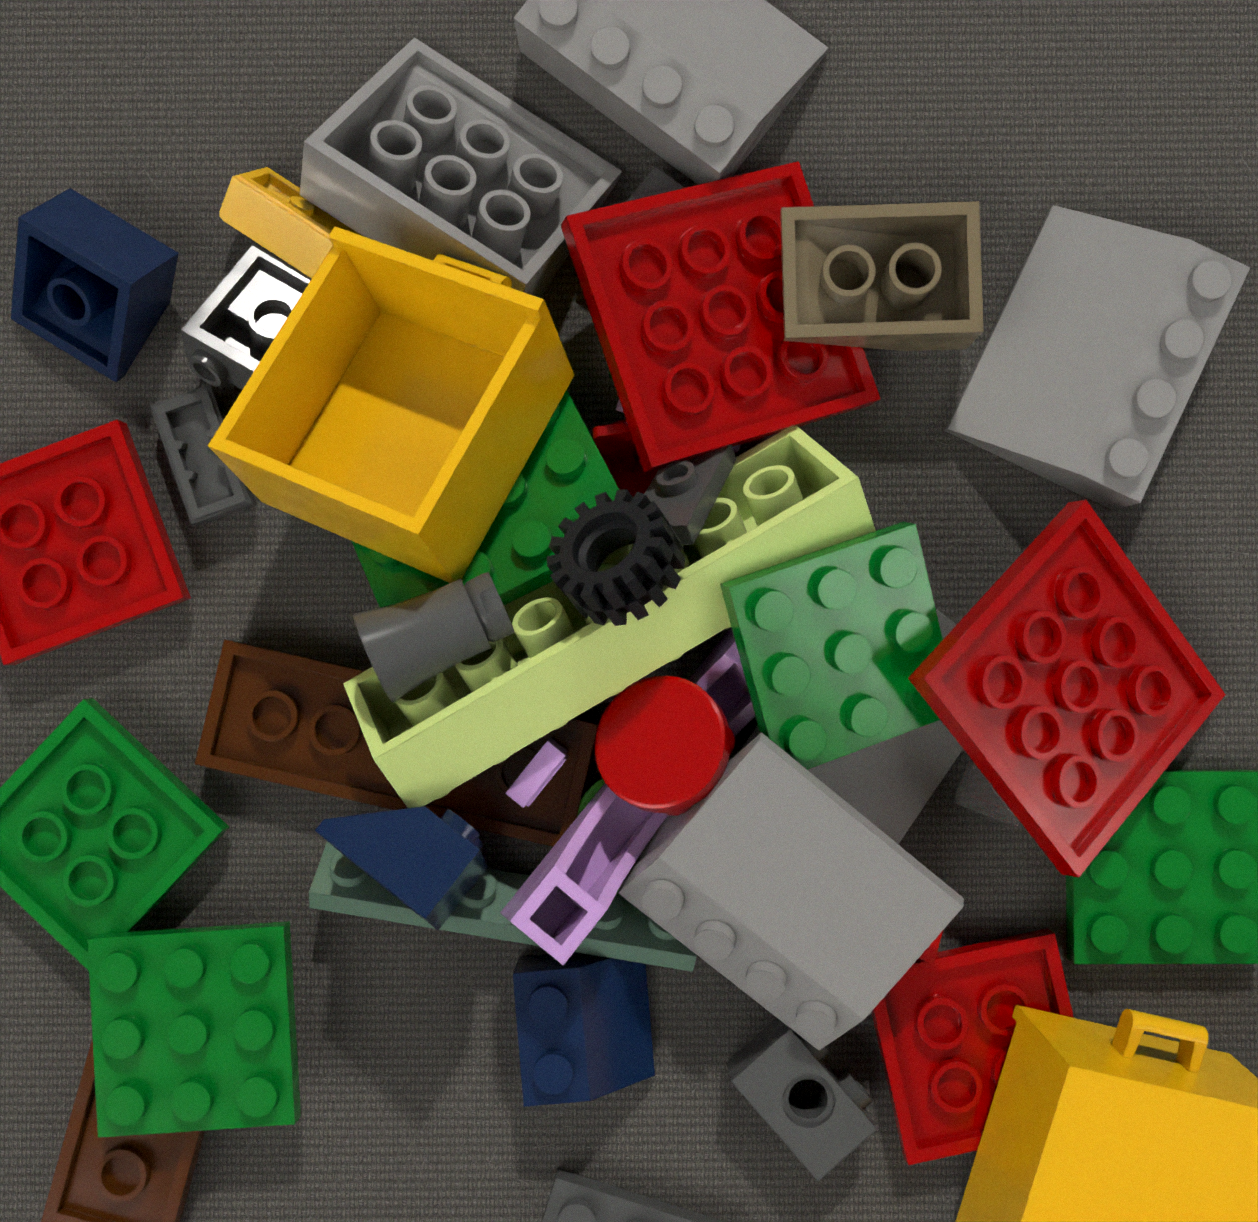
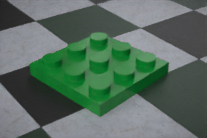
(835, 643)
(97, 830)
(1174, 877)
(194, 1029)

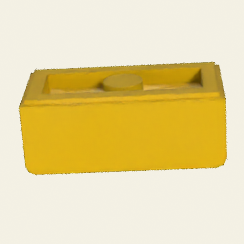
(279, 219)

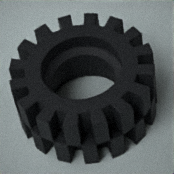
(631, 581)

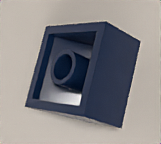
(90, 281)
(413, 855)
(581, 1027)

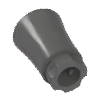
(431, 632)

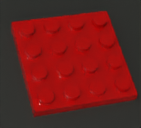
(695, 317)
(1069, 687)

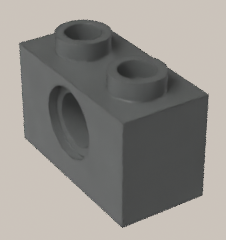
(814, 1130)

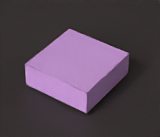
(538, 773)

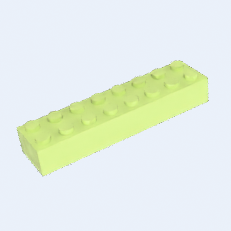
(557, 664)

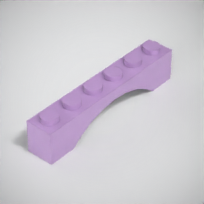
(600, 847)

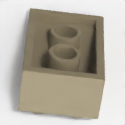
(883, 275)

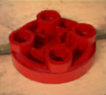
(663, 744)

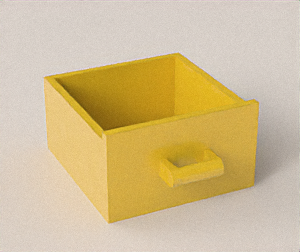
(398, 402)
(1116, 1126)

